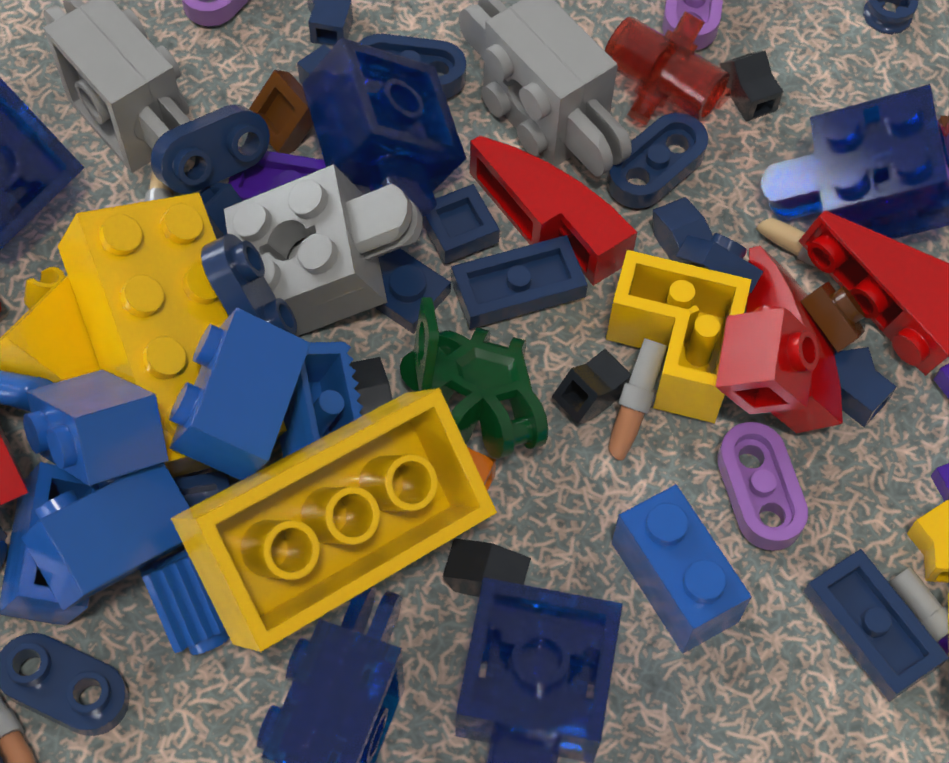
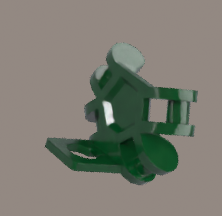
(484, 376)

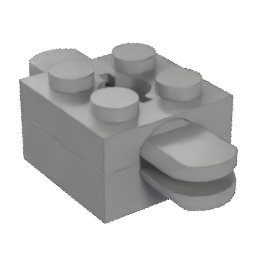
(116, 76)
(548, 81)
(338, 263)

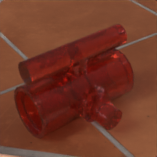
(667, 68)

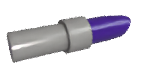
(923, 605)

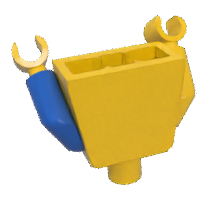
(45, 342)

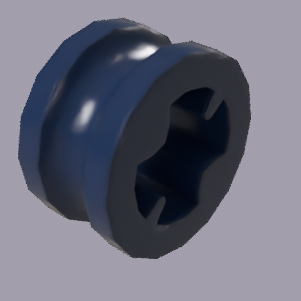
(888, 21)

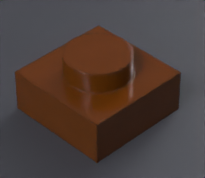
(284, 110)
(835, 314)

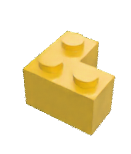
(687, 313)

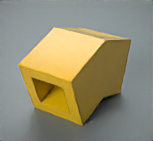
(931, 537)

